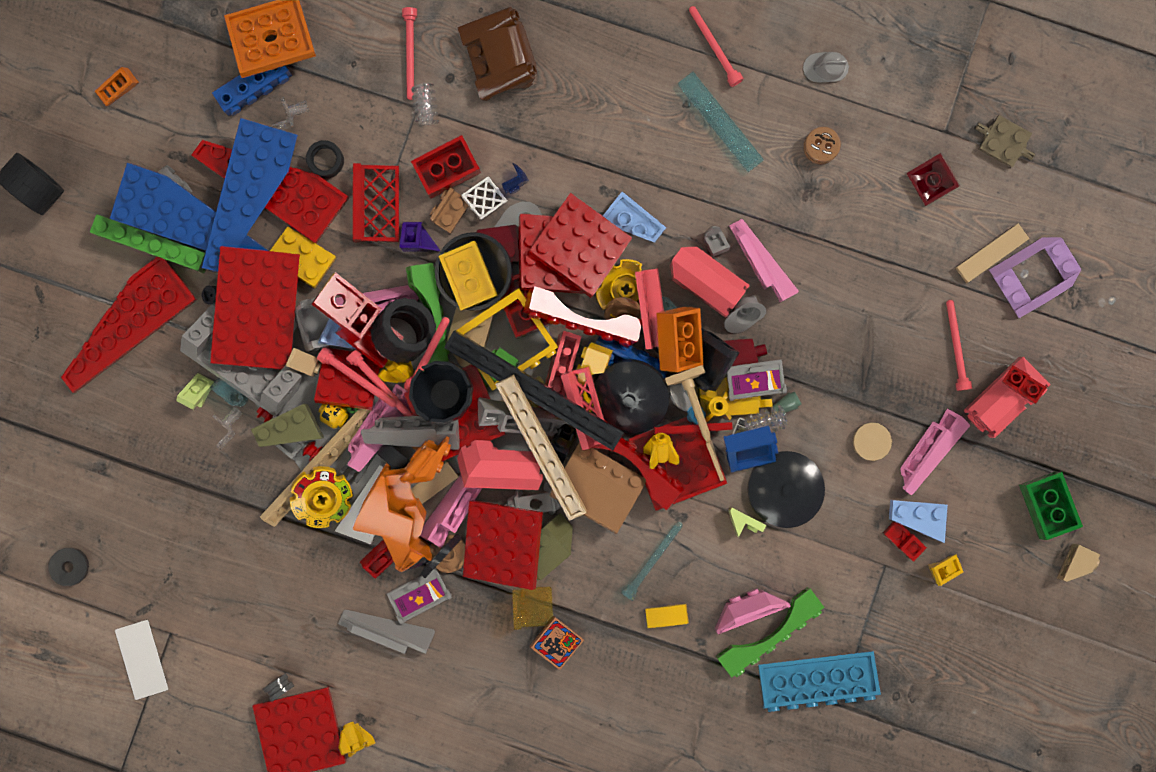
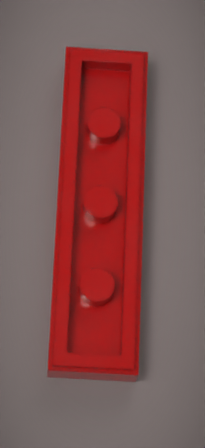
(692, 428)

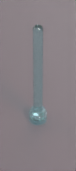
(631, 590)

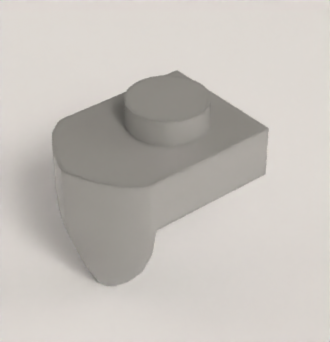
(716, 241)

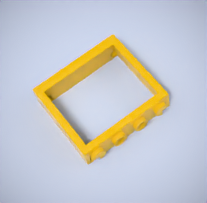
(532, 362)

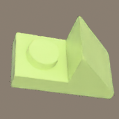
(195, 392)
(740, 519)

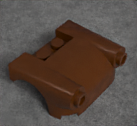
(499, 53)

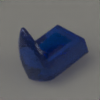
(514, 184)

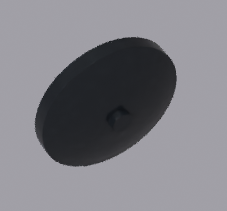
(495, 259)
(632, 396)
(786, 490)

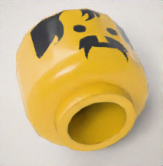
(333, 415)

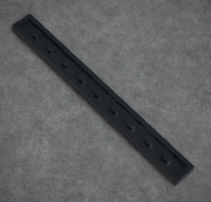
(534, 390)

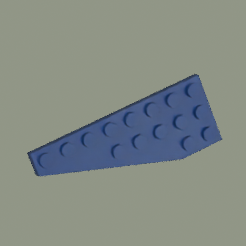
(253, 174)
(165, 208)

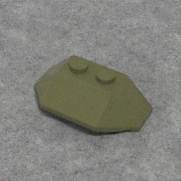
(554, 545)

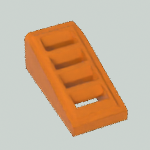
(120, 91)

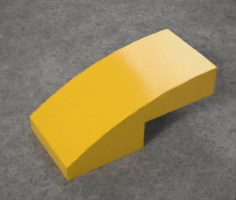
(667, 616)

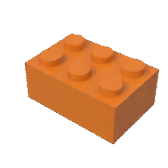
(679, 339)

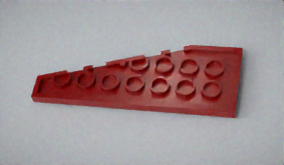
(300, 200)
(143, 307)

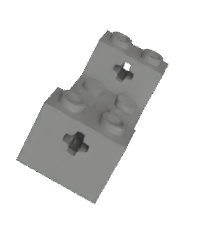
(261, 385)

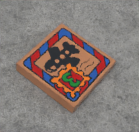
(556, 643)

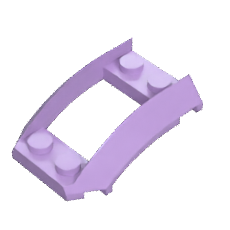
(1013, 289)

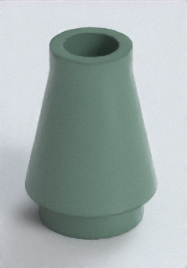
(788, 402)

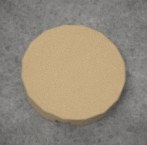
(872, 441)

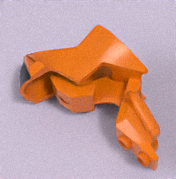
(394, 511)

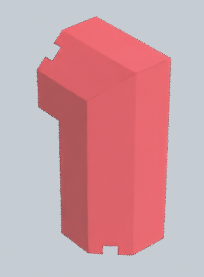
(707, 279)
(999, 404)
(498, 469)

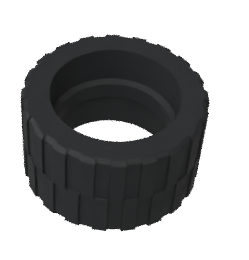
(29, 184)
(414, 314)

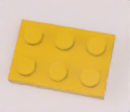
(313, 260)
(468, 275)

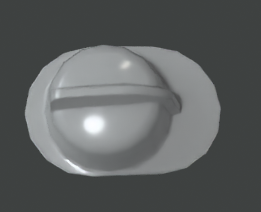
(825, 67)
(745, 315)

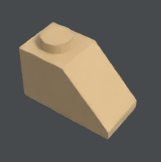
(304, 362)
(1078, 563)

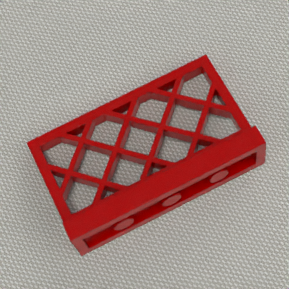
(358, 203)

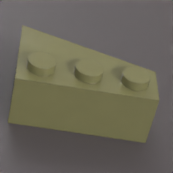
(288, 427)

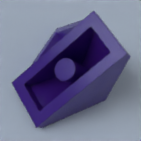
(416, 239)

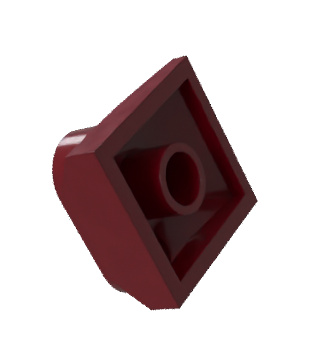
(933, 179)

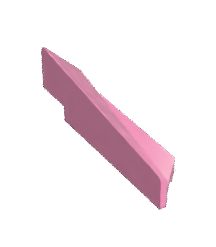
(762, 262)
(385, 296)
(932, 449)
(363, 452)
(449, 513)

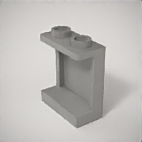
(311, 325)

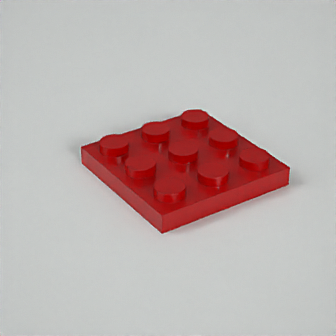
(339, 389)

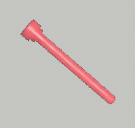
(409, 15)
(733, 76)
(430, 349)
(327, 356)
(357, 359)
(962, 383)

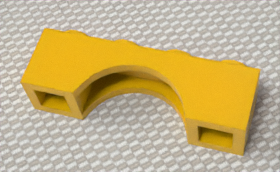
(597, 359)

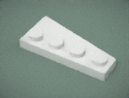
(346, 525)

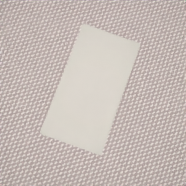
(141, 659)

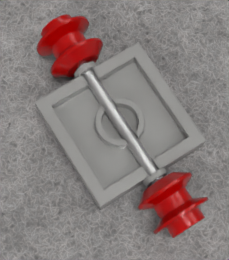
(294, 448)

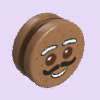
(822, 145)

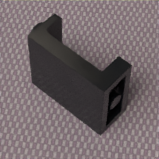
(717, 361)

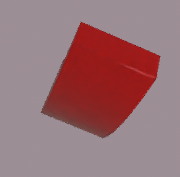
(1024, 385)

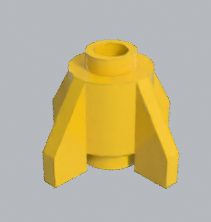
(396, 372)
(711, 406)
(661, 450)
(353, 739)

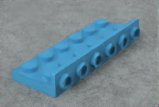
(819, 681)

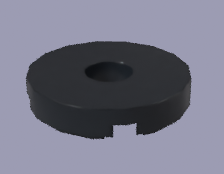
(57, 566)

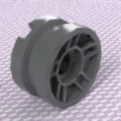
(278, 687)

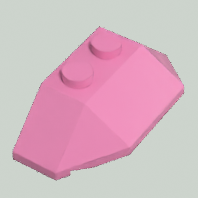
(748, 608)

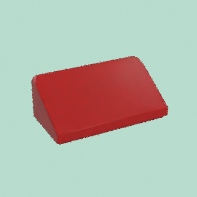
(377, 560)

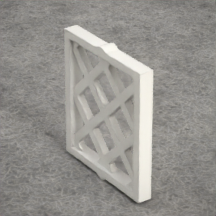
(472, 206)

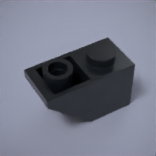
(563, 440)

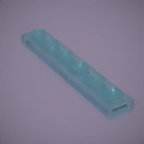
(720, 122)

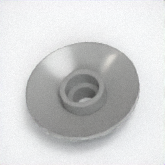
(680, 397)

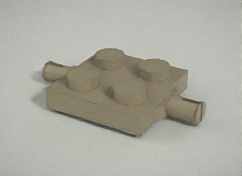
(1005, 141)

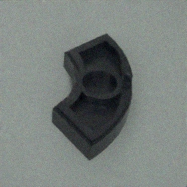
(441, 555)

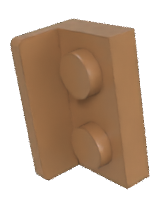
(449, 210)

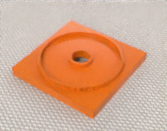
(252, 26)

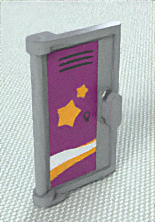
(759, 380)
(413, 600)

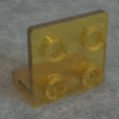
(532, 607)

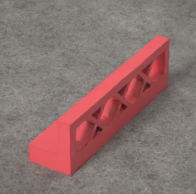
(650, 303)
(573, 393)

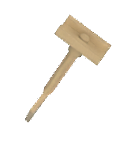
(686, 379)

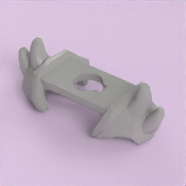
(549, 504)

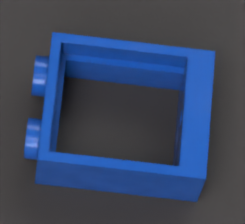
(750, 448)

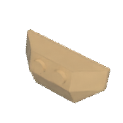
(478, 334)

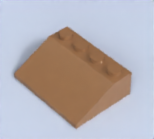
(603, 486)

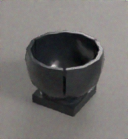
(441, 392)

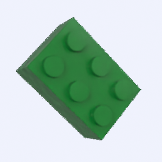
(1050, 505)

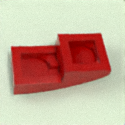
(904, 540)

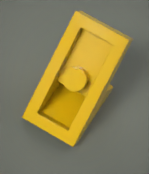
(946, 569)

